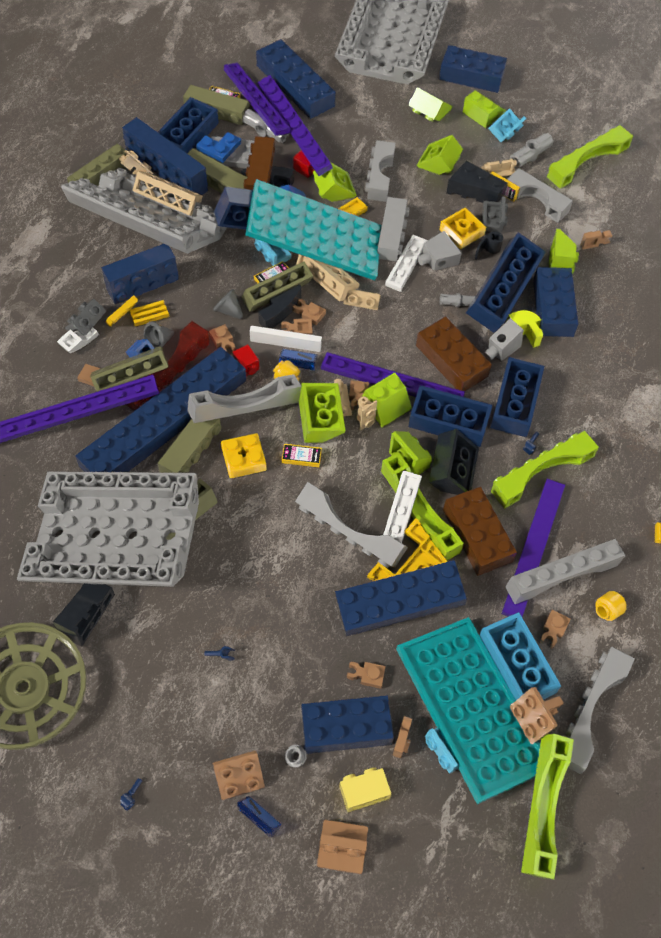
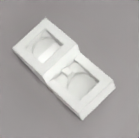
(75, 340)

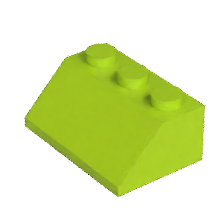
(321, 412)

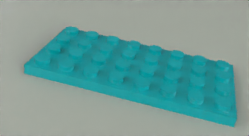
(314, 230)
(471, 708)

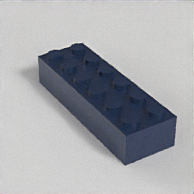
(296, 78)
(164, 157)
(505, 282)
(400, 598)

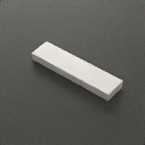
(405, 263)
(285, 338)
(402, 505)

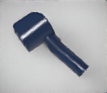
(529, 447)
(223, 653)
(126, 799)

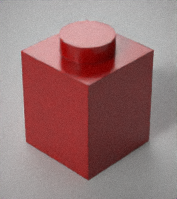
(302, 165)
(247, 359)

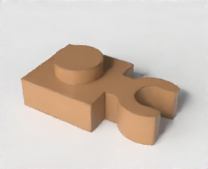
(592, 239)
(310, 311)
(300, 326)
(222, 337)
(357, 389)
(555, 626)
(370, 675)
(402, 742)

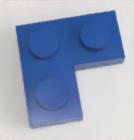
(219, 150)

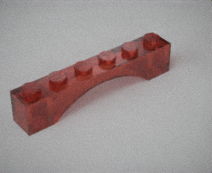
(192, 341)

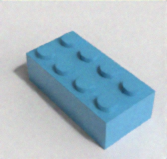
(519, 657)

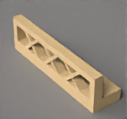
(170, 187)
(329, 279)

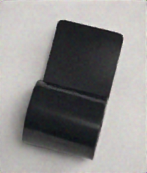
(491, 243)

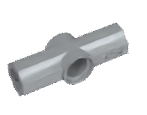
(254, 120)
(532, 149)

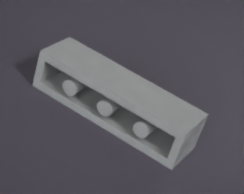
(392, 227)

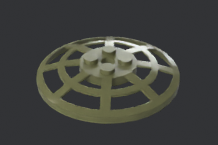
(38, 683)

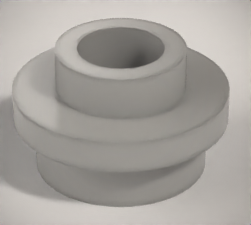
(289, 756)

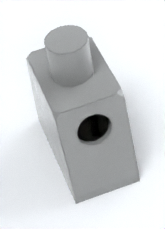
(440, 252)
(504, 341)

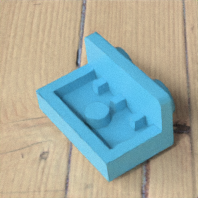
(505, 125)
(272, 253)
(435, 742)

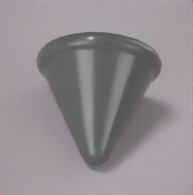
(229, 305)
(157, 334)

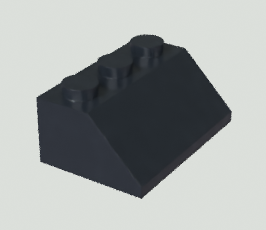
(454, 463)

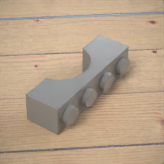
(379, 184)
(556, 204)

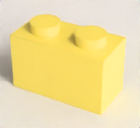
(364, 789)

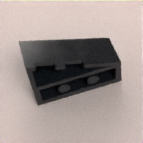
(476, 183)
(84, 612)

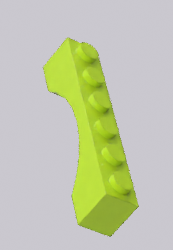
(612, 142)
(574, 451)
(440, 533)
(540, 845)

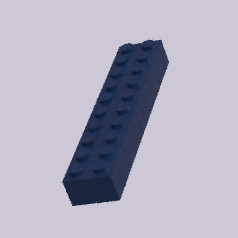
(161, 416)

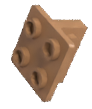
(535, 714)
(238, 775)
(342, 847)

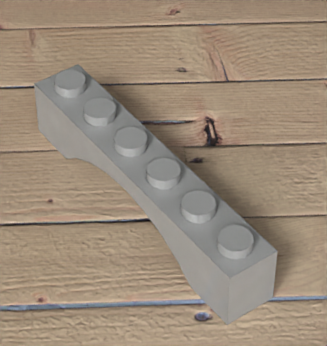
(211, 406)
(384, 546)
(595, 559)
(613, 671)

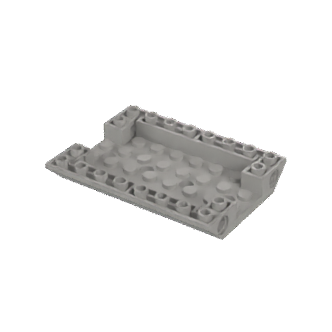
(372, 30)
(122, 205)
(116, 507)

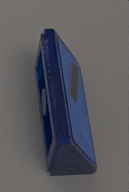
(299, 359)
(258, 816)

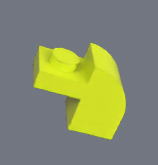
(530, 324)

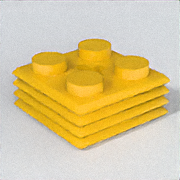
(463, 228)
(236, 463)

